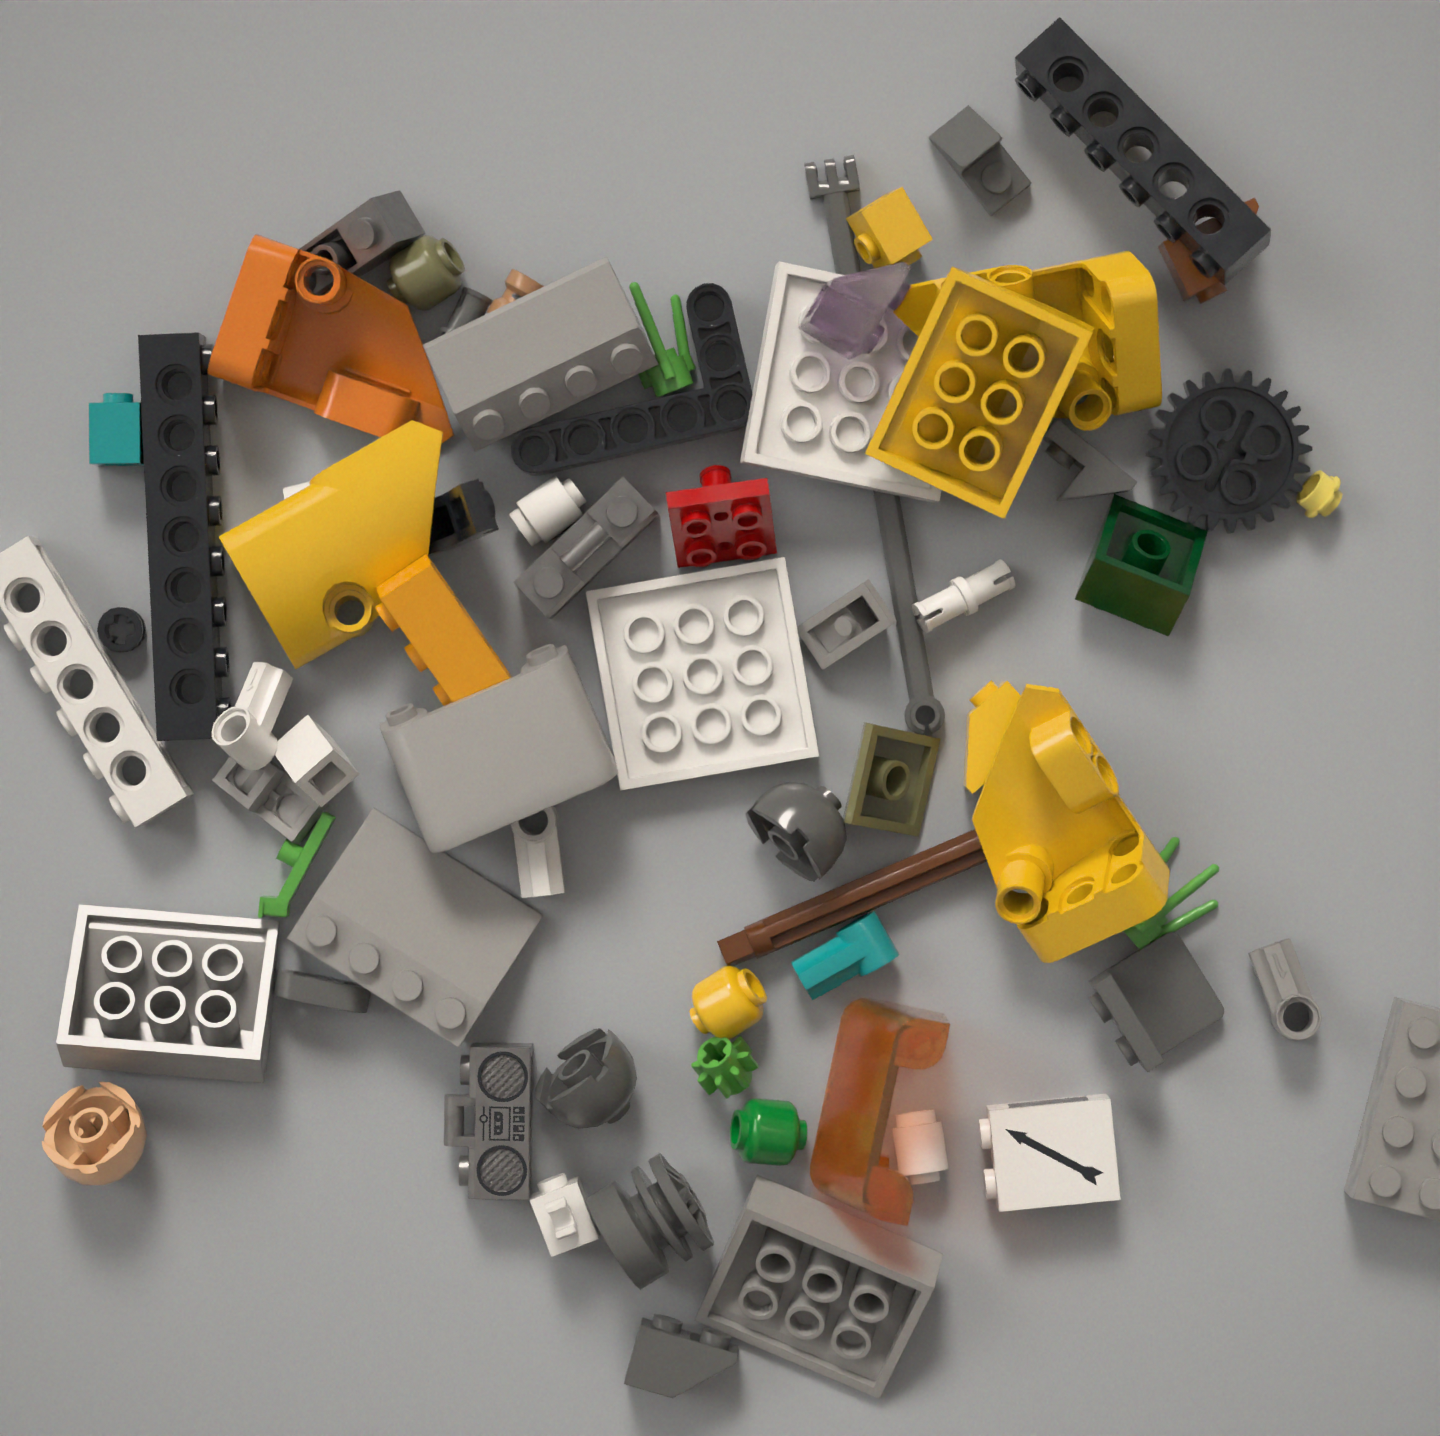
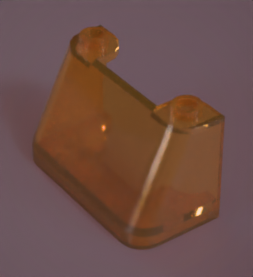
(857, 1101)

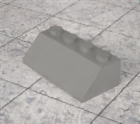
(540, 354)

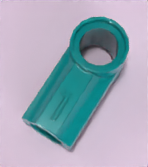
(854, 951)

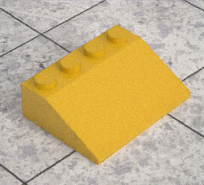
(979, 391)

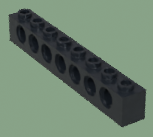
(159, 360)

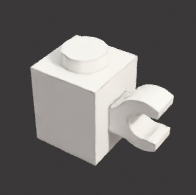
(563, 1214)

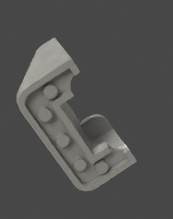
(500, 751)

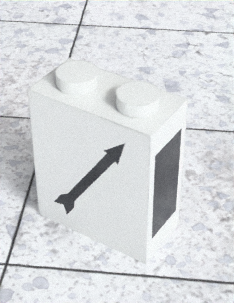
(1050, 1152)

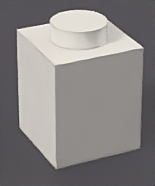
(315, 761)

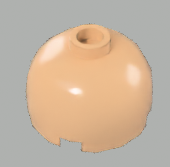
(94, 1134)

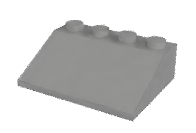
(415, 927)
(169, 994)
(819, 1287)

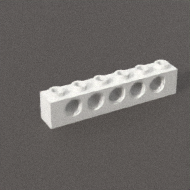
(163, 783)

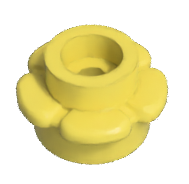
(1320, 494)

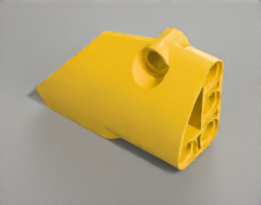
(1105, 291)
(340, 540)
(1063, 834)

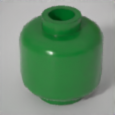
(767, 1132)

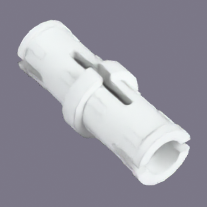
(963, 595)

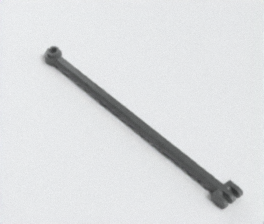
(888, 506)

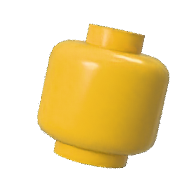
(727, 1002)

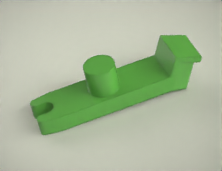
(300, 860)

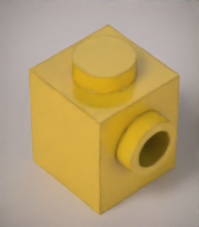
(889, 230)

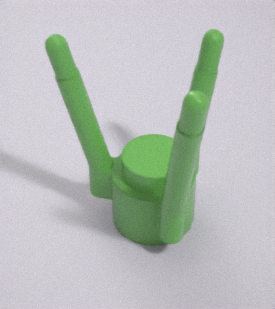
(671, 370)
(1154, 927)

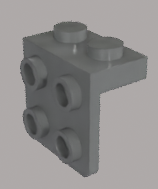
(1155, 1000)

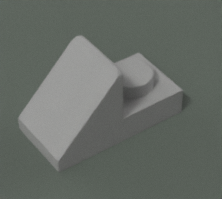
(845, 624)

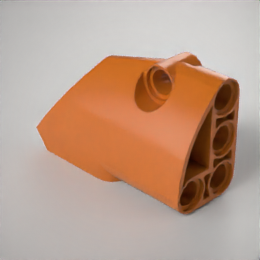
(336, 353)

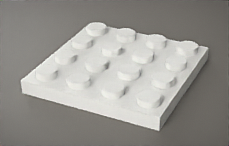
(815, 407)
(702, 673)

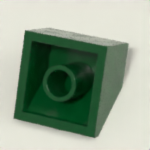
(1142, 565)

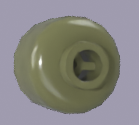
(425, 272)

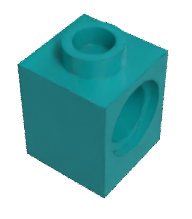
(116, 431)

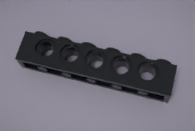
(1062, 54)

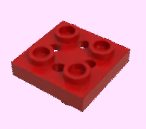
(721, 519)

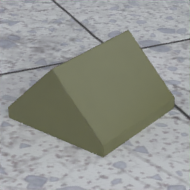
(891, 779)

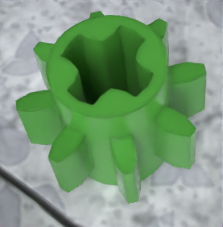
(724, 1066)

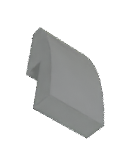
(271, 796)

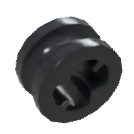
(111, 617)

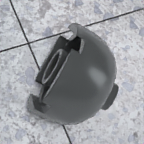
(802, 826)
(591, 1083)

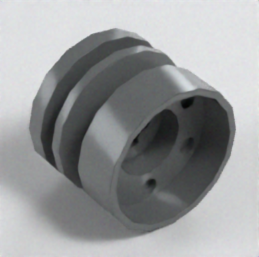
(650, 1221)

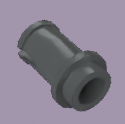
(468, 308)

